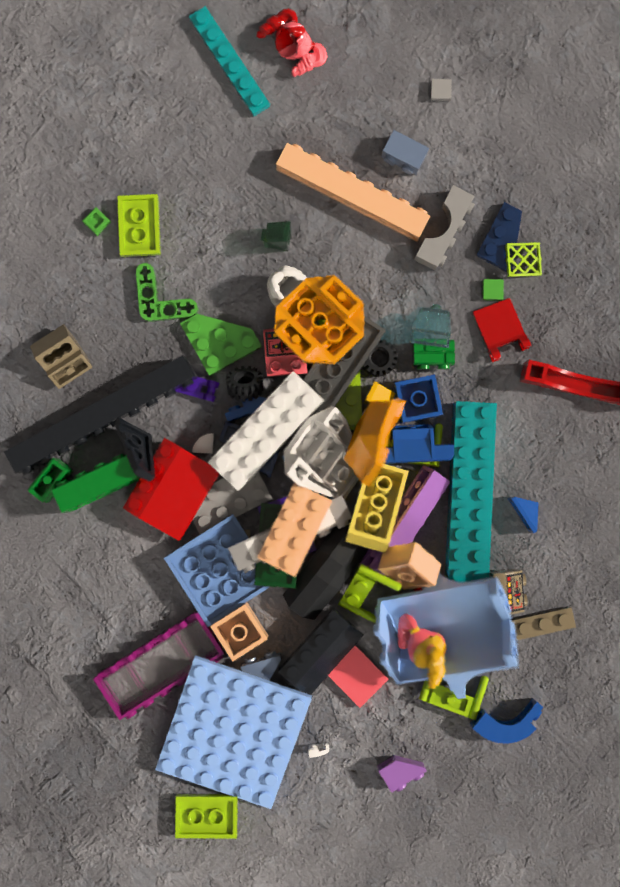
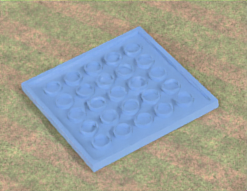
(233, 732)

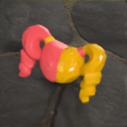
(424, 648)

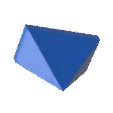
(527, 511)

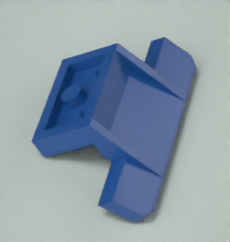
(416, 444)

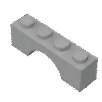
(433, 249)

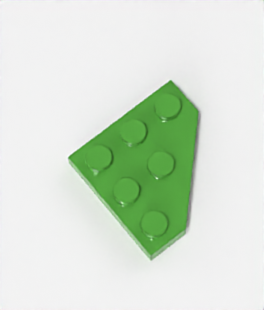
(219, 341)

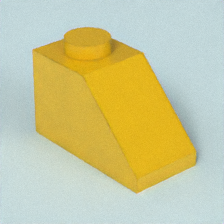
(379, 393)

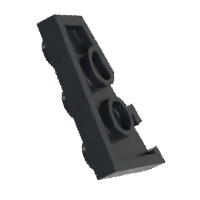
(138, 449)

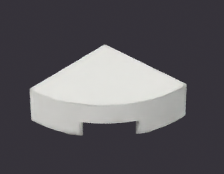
(204, 444)
(318, 749)

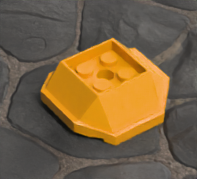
(315, 300)
(369, 441)

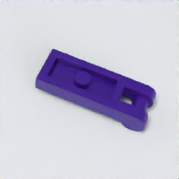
(195, 389)

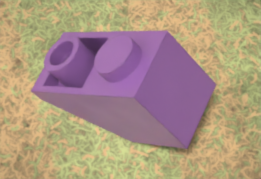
(399, 771)

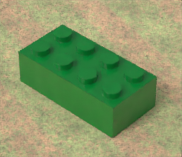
(94, 485)

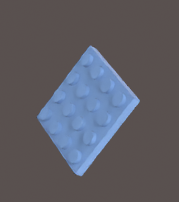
(210, 574)

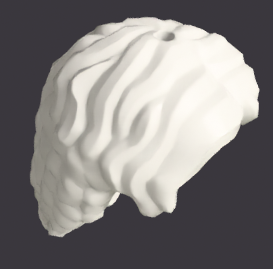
(283, 282)

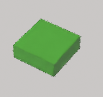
(96, 221)
(493, 289)

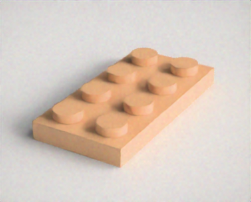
(294, 529)

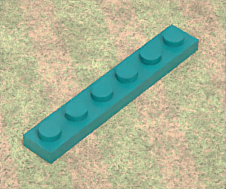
(229, 61)

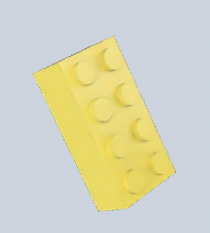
(377, 509)

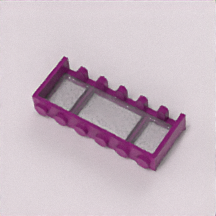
(157, 665)

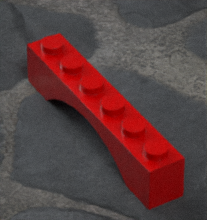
(565, 381)

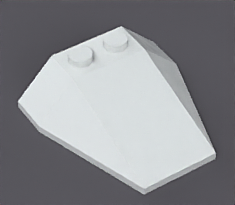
(318, 453)

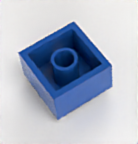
(421, 398)

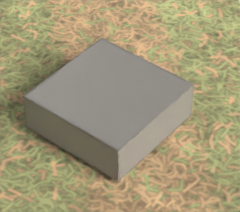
(441, 89)

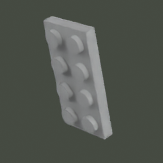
(226, 500)

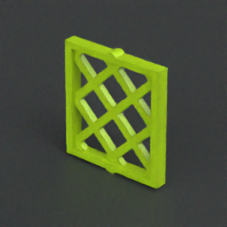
(523, 259)

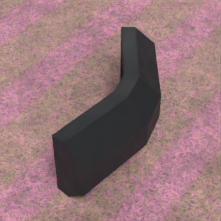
(324, 574)

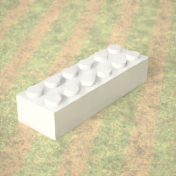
(266, 431)

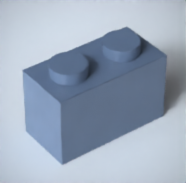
(404, 153)

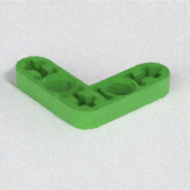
(158, 306)

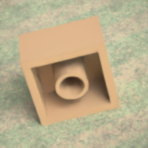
(410, 566)
(239, 631)

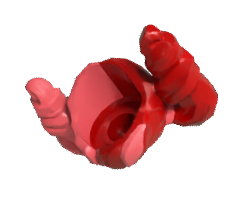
(293, 41)

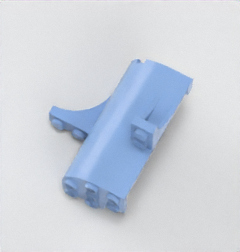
(469, 617)

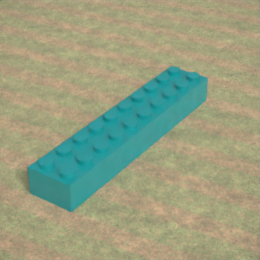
(470, 491)

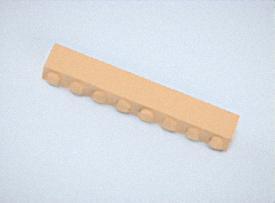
(352, 192)

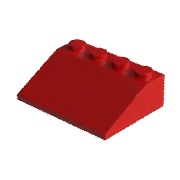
(175, 492)

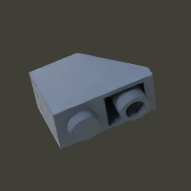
(262, 667)

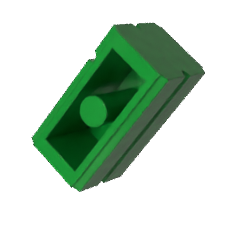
(426, 356)
(48, 478)

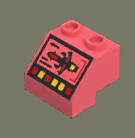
(279, 357)

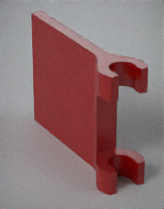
(499, 327)

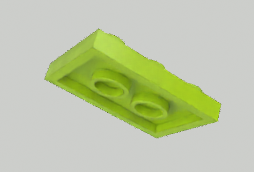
(139, 225)
(206, 816)

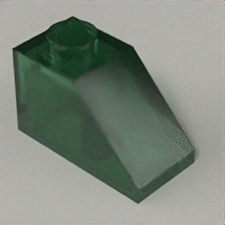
(277, 235)

